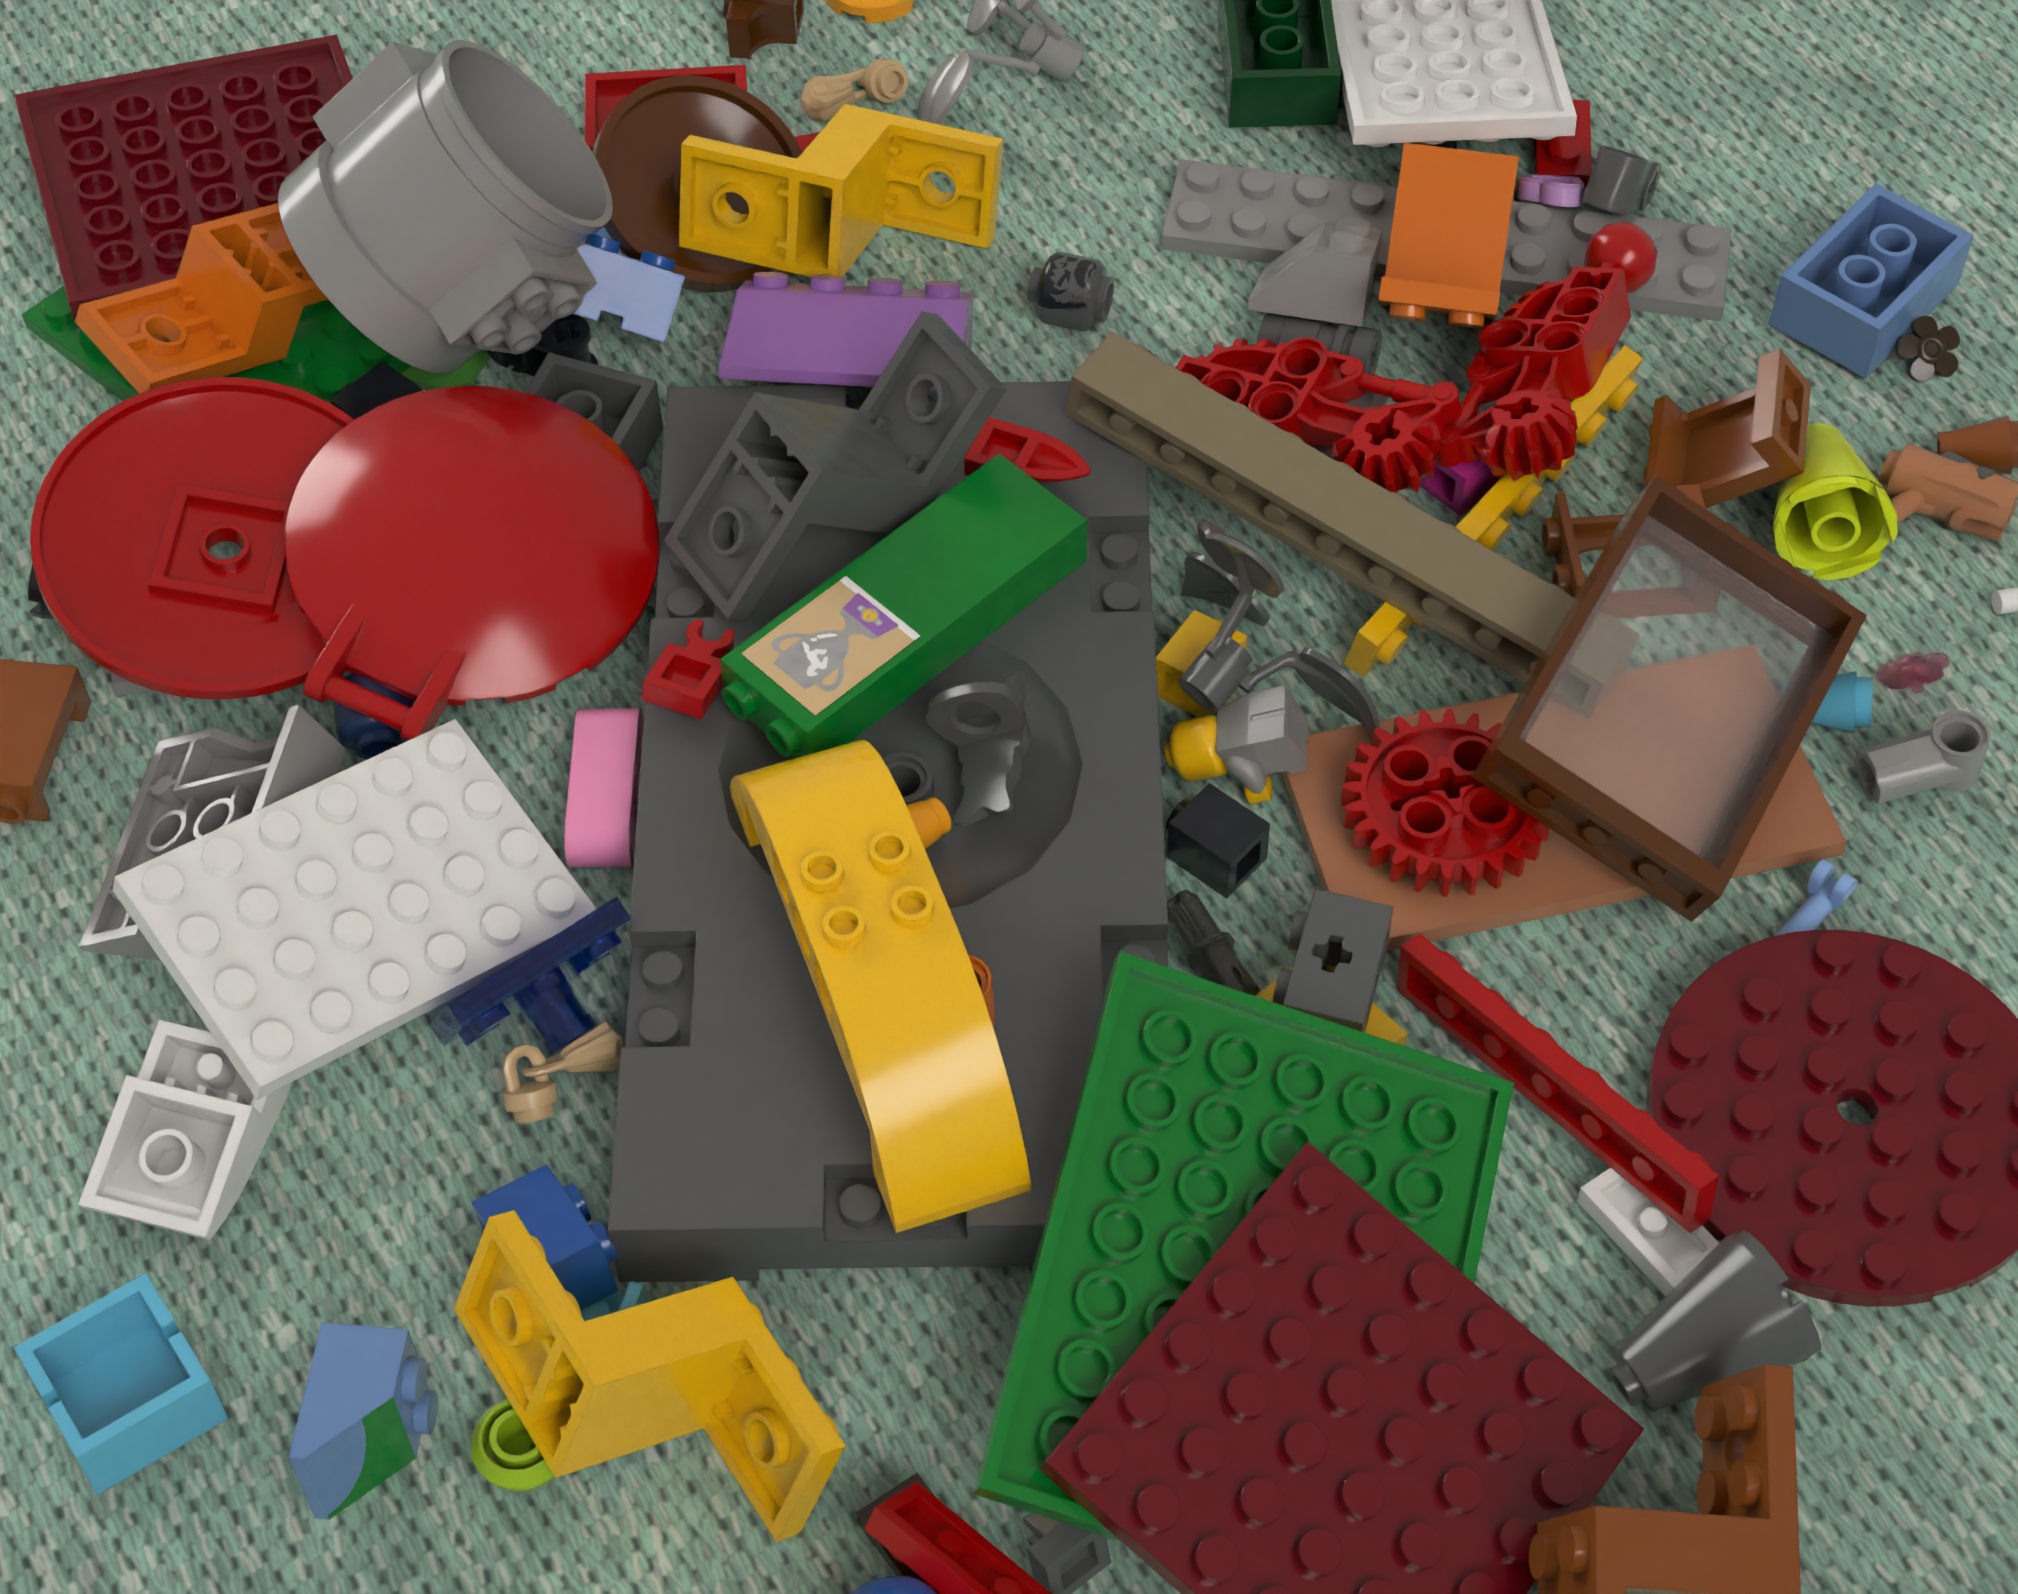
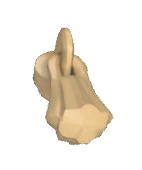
(883, 81)
(534, 1099)

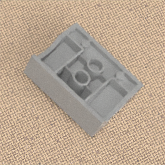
(197, 787)

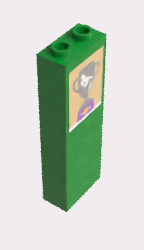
(903, 610)

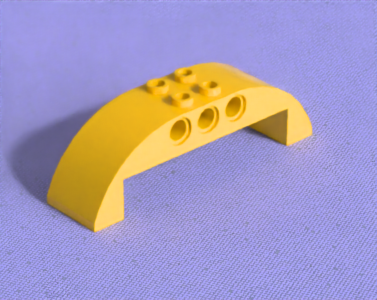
(890, 980)

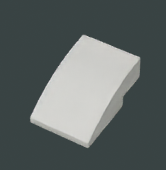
(181, 1137)

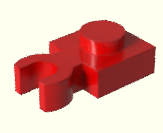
(690, 675)

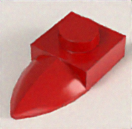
(1032, 451)

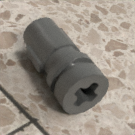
(1361, 344)

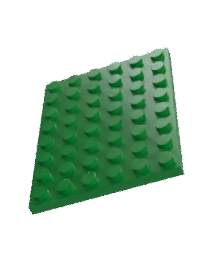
(1174, 1140)

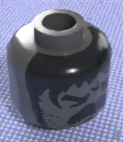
(1071, 291)

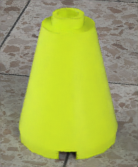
(1833, 512)

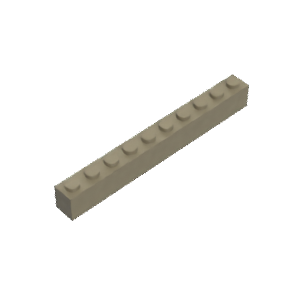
(1318, 506)

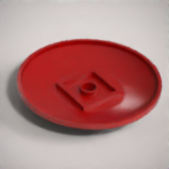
(131, 528)

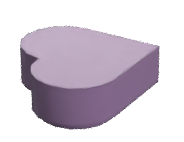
(1551, 190)

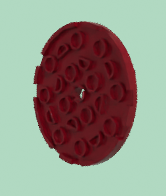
(1846, 1208)

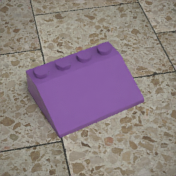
(830, 329)

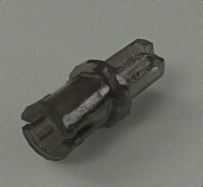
(1207, 946)

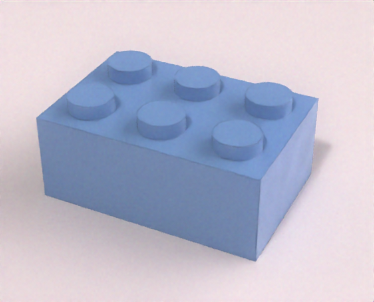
(1870, 280)

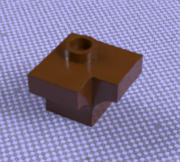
(761, 23)

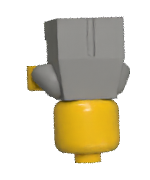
(1247, 739)

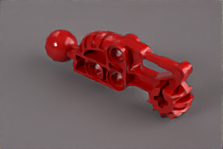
(1546, 354)
(1305, 392)

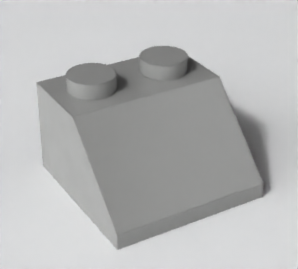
(1323, 275)

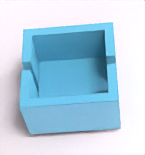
(120, 1383)

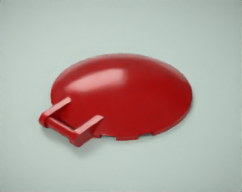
(466, 552)

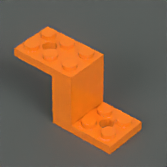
(1449, 235)

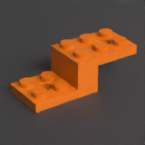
(223, 311)

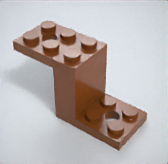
(1746, 1503)

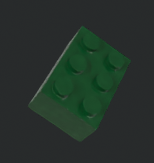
(1279, 62)

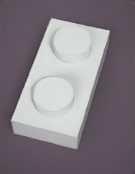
(1644, 1231)

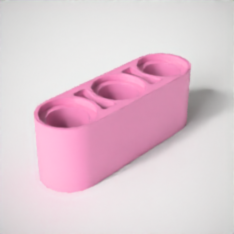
(603, 788)

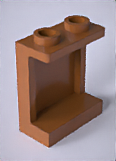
(1737, 440)
(34, 714)

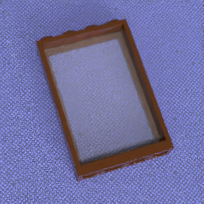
(1671, 699)

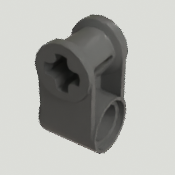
(1621, 181)

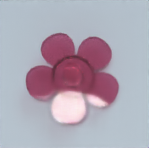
(1913, 670)

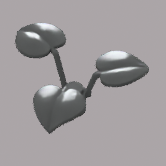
(1224, 661)

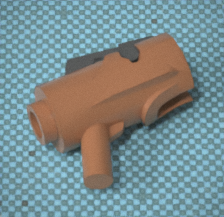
(1950, 491)

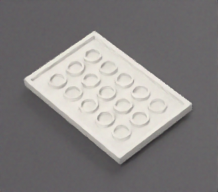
(1450, 71)
(352, 905)

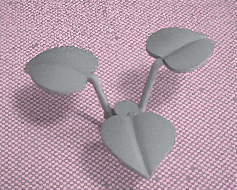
(1044, 47)

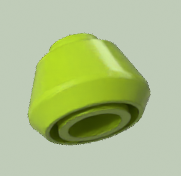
(507, 1452)

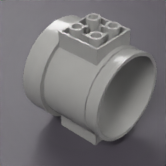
(446, 206)

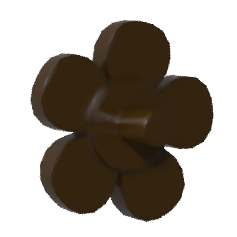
(1929, 349)

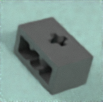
(1341, 934)

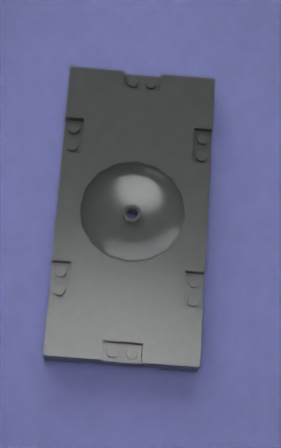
(731, 1089)

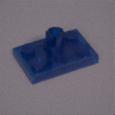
(538, 985)

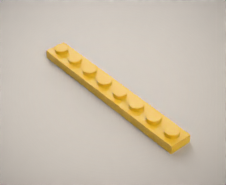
(1487, 522)

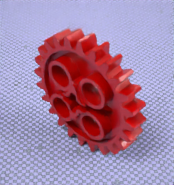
(1435, 800)

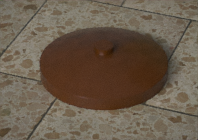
(643, 167)

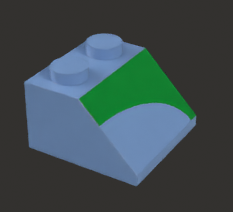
(359, 1414)

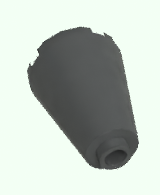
(1714, 1326)

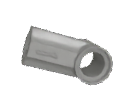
(1941, 757)

